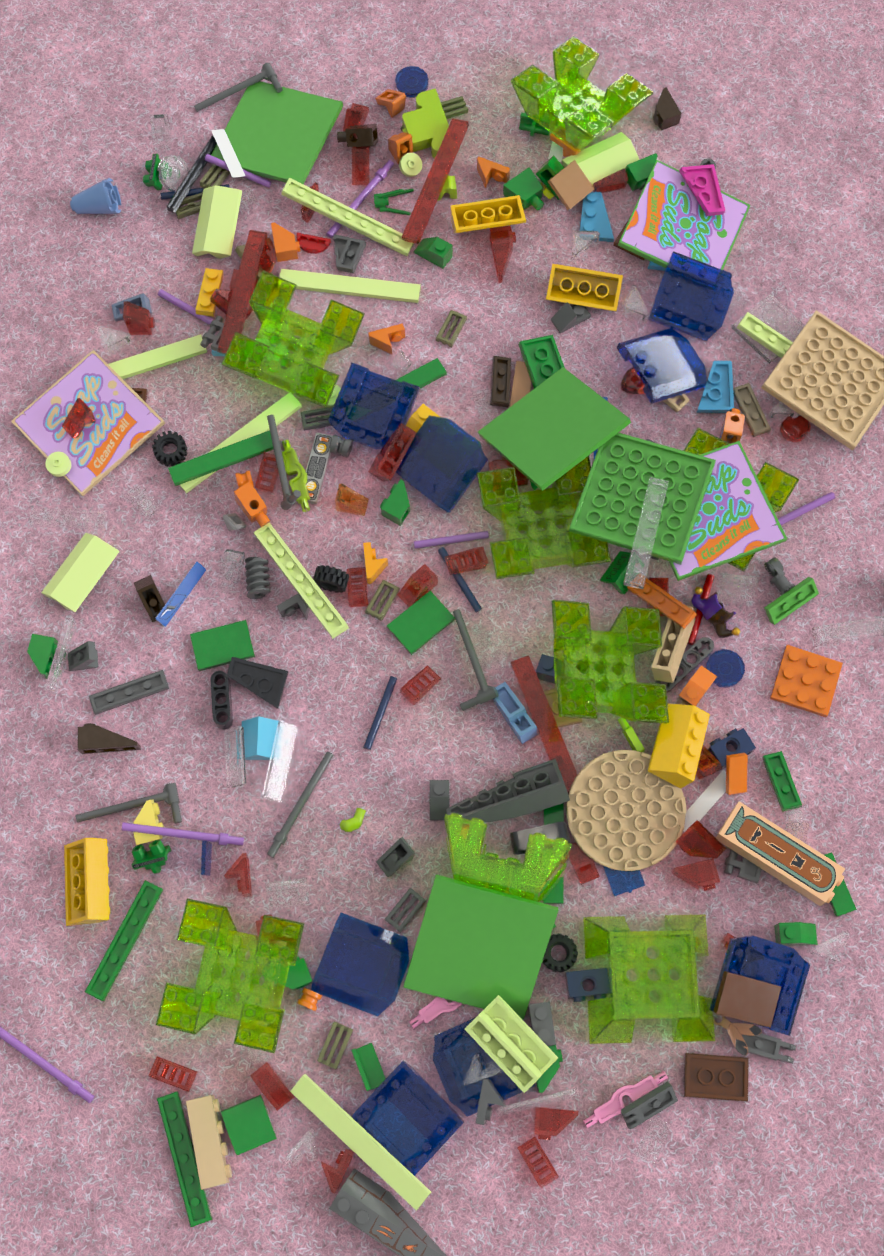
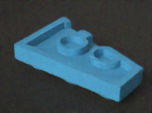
(595, 217)
(718, 392)

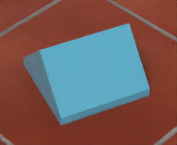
(259, 737)

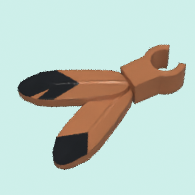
(735, 1031)

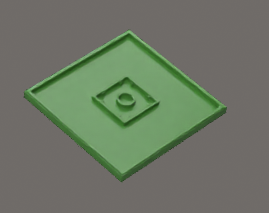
(280, 131)
(553, 428)
(479, 945)

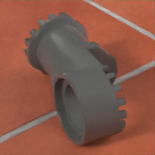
(777, 571)

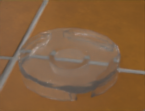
(172, 172)

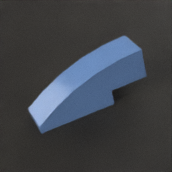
(515, 713)

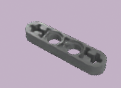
(688, 667)

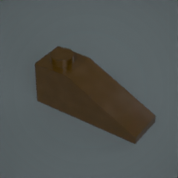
(100, 740)

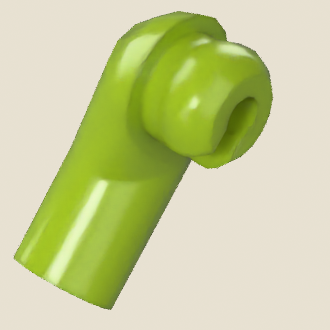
(353, 823)

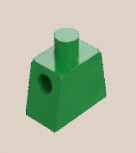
(527, 187)

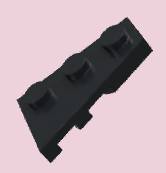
(260, 679)

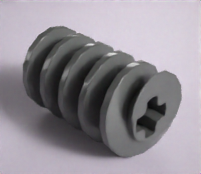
(256, 577)

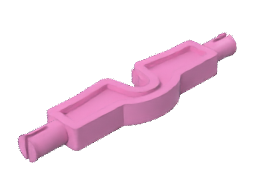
(434, 1009)
(615, 1104)

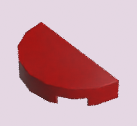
(312, 244)

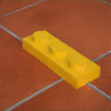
(211, 280)

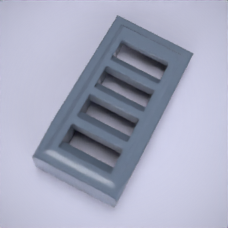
(137, 300)

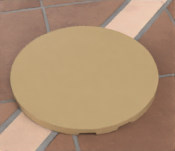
(624, 812)

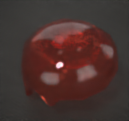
(795, 428)

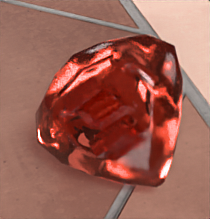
(632, 383)

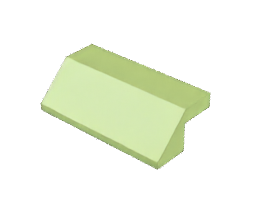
(604, 157)
(217, 221)
(80, 572)
(511, 1043)

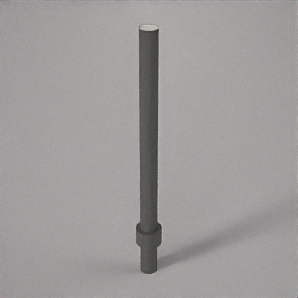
(280, 837)

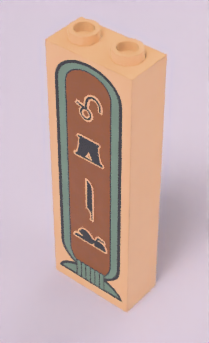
(781, 854)

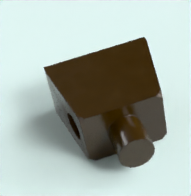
(366, 135)

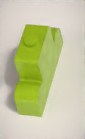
(426, 123)

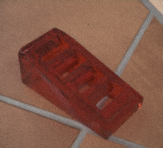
(612, 182)
(271, 457)
(478, 564)
(359, 598)
(425, 689)
(155, 1068)
(547, 1179)

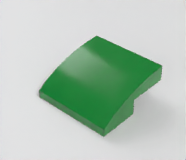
(248, 1125)

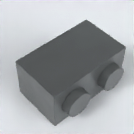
(542, 1022)

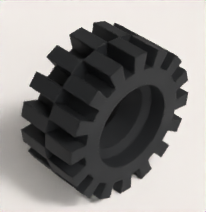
(167, 439)
(331, 578)
(571, 949)

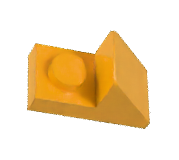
(373, 566)

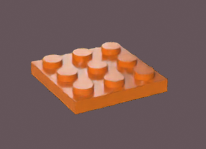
(806, 680)

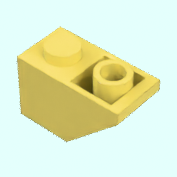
(149, 817)

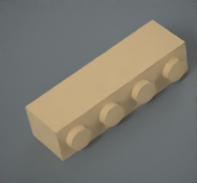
(670, 654)
(207, 1141)

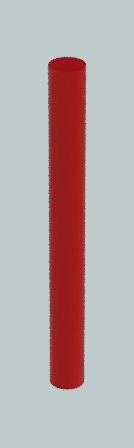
(706, 590)

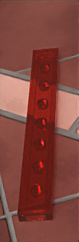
(435, 181)
(243, 288)
(543, 718)

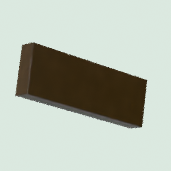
(500, 381)

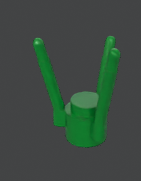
(382, 200)

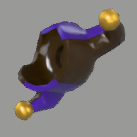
(714, 613)

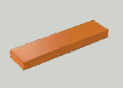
(666, 603)

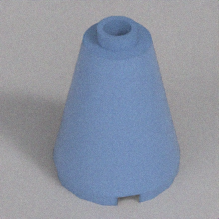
(97, 199)

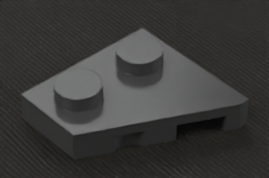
(348, 252)

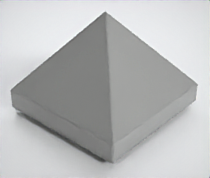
(233, 522)

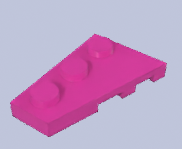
(705, 187)

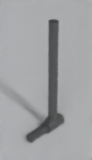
(267, 73)
(288, 498)
(486, 692)
(169, 794)

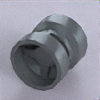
(341, 446)

